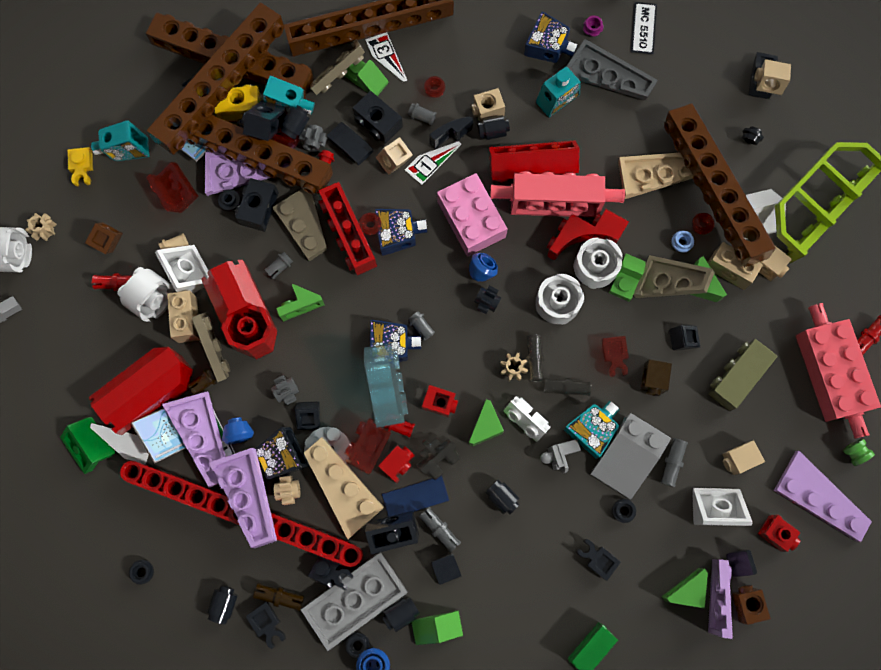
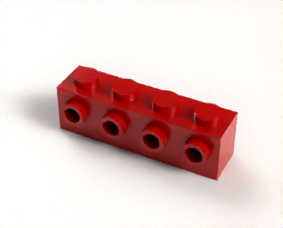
(534, 158)
(348, 229)

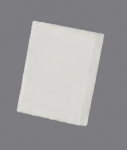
(764, 206)
(183, 267)
(720, 507)

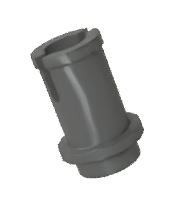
(421, 114)
(278, 265)
(421, 325)

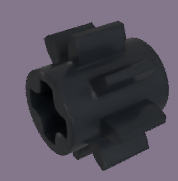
(487, 299)

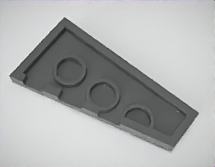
(607, 71)

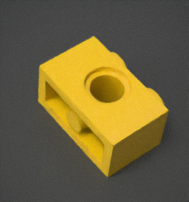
(229, 111)

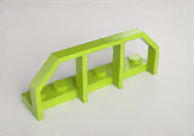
(825, 218)

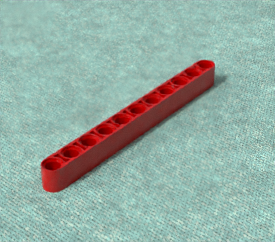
(208, 505)

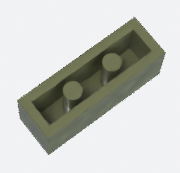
(741, 374)

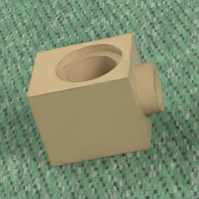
(773, 77)
(490, 98)
(394, 156)
(775, 265)
(742, 458)

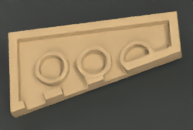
(651, 172)
(343, 489)

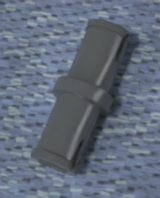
(674, 462)
(439, 529)

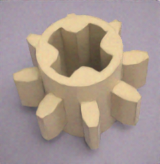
(35, 228)
(515, 361)
(287, 490)

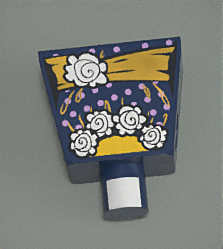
(549, 40)
(398, 230)
(394, 333)

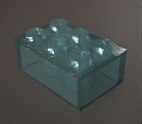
(385, 384)

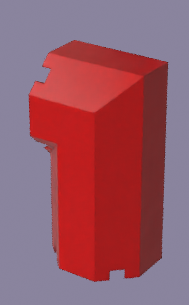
(240, 309)
(142, 388)

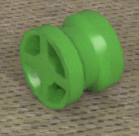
(858, 452)

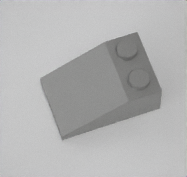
(630, 455)

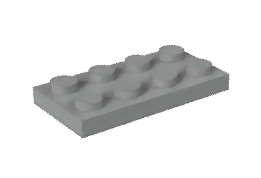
(342, 612)

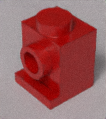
(433, 395)
(397, 462)
(772, 531)

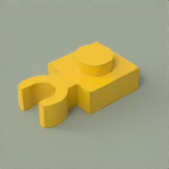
(80, 162)

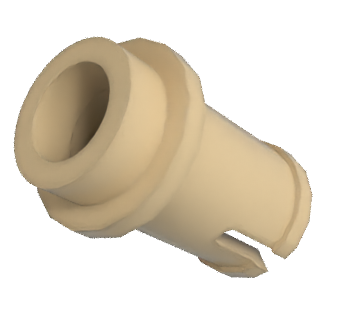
(177, 241)

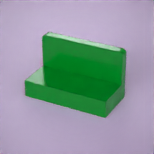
(85, 444)
(593, 648)

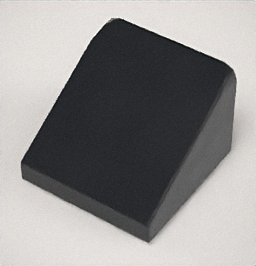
(684, 337)
(307, 415)
(741, 563)
(446, 569)

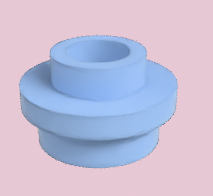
(687, 237)

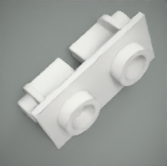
(518, 412)

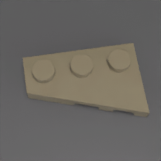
(344, 60)
(302, 221)
(672, 278)
(211, 346)

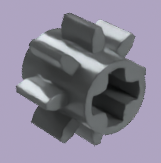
(313, 138)
(285, 389)

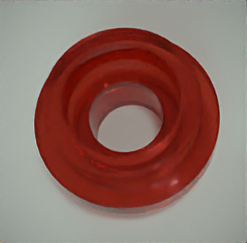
(434, 81)
(367, 218)
(707, 219)

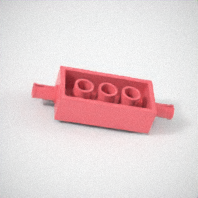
(557, 194)
(838, 370)

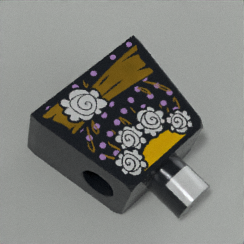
(281, 454)

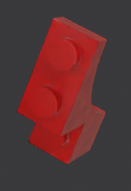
(577, 230)

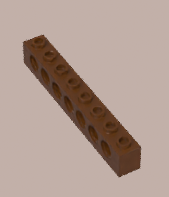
(362, 22)
(165, 25)
(206, 81)
(690, 133)
(279, 154)

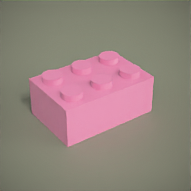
(471, 214)

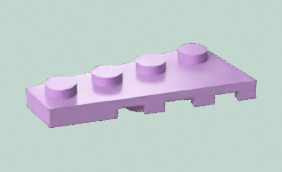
(225, 174)
(199, 431)
(246, 492)
(819, 496)

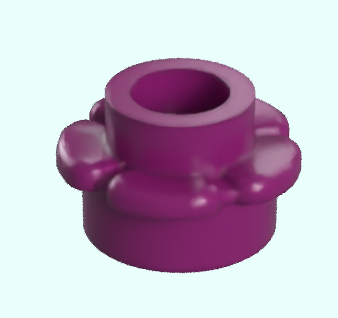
(593, 21)

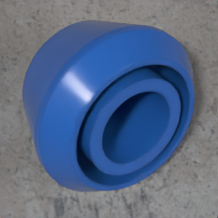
(482, 267)
(237, 431)
(373, 655)

